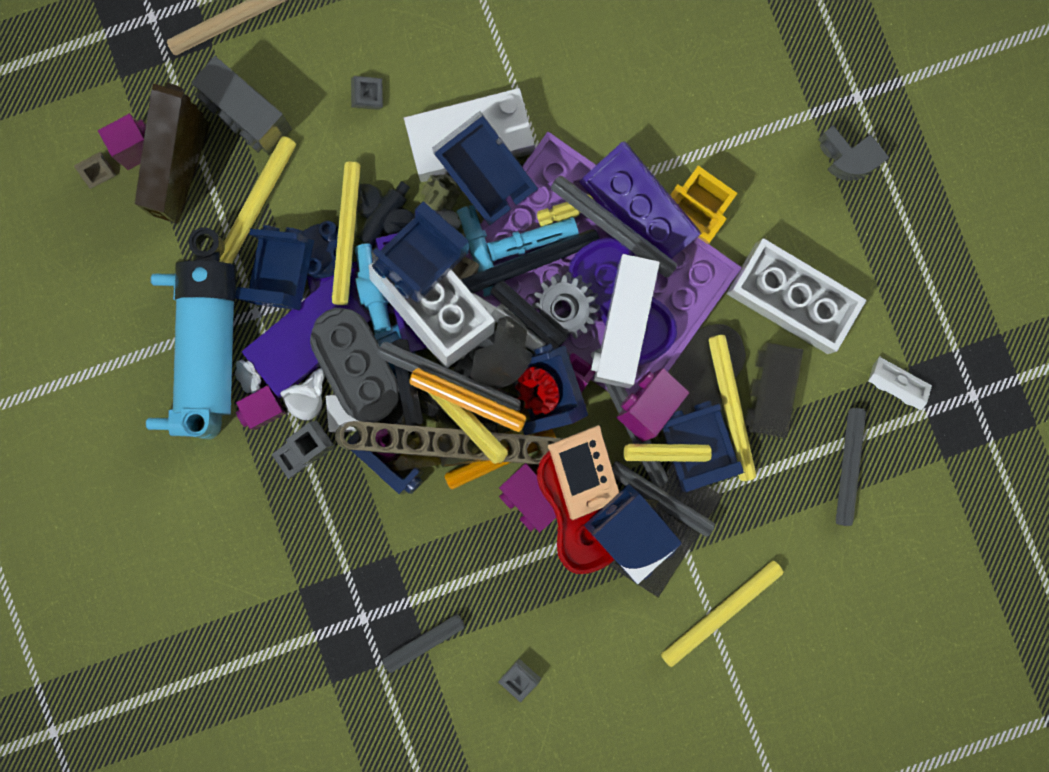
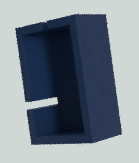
(484, 167)

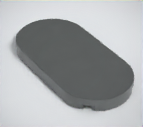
(352, 365)

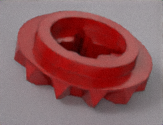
(547, 391)

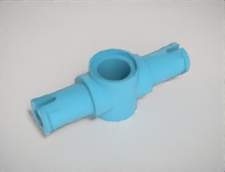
(369, 293)

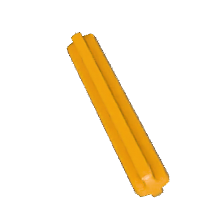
(468, 399)
(475, 470)

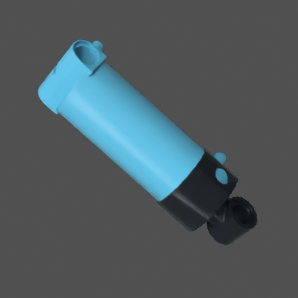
(202, 339)

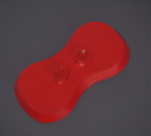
(575, 544)

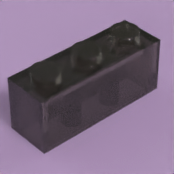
(773, 390)

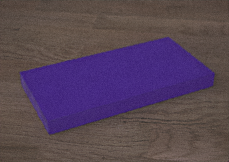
(639, 200)
(284, 351)

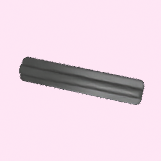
(423, 643)

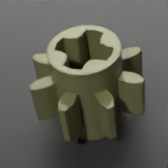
(440, 192)

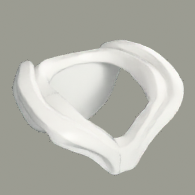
(305, 400)

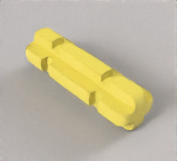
(557, 213)

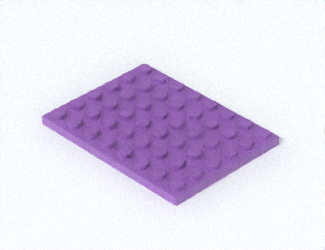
(688, 293)

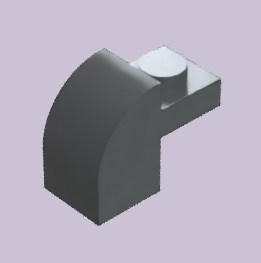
(850, 162)
(303, 449)

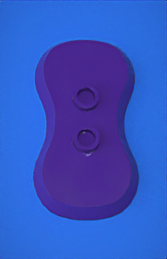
(599, 265)

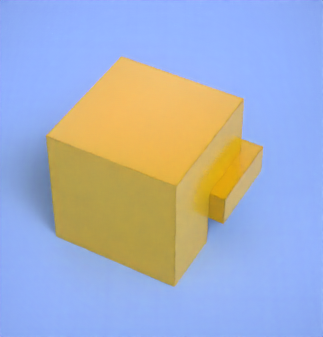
(704, 202)

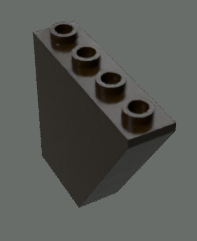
(170, 152)

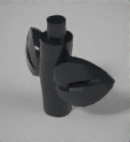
(382, 211)

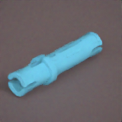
(531, 239)
(477, 242)

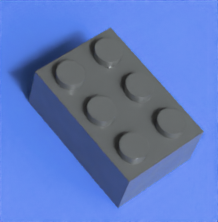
(240, 106)

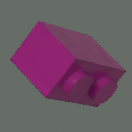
(125, 140)
(652, 404)
(524, 493)

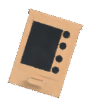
(584, 472)

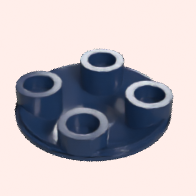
(324, 249)

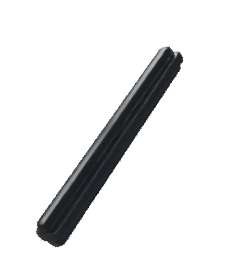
(529, 261)

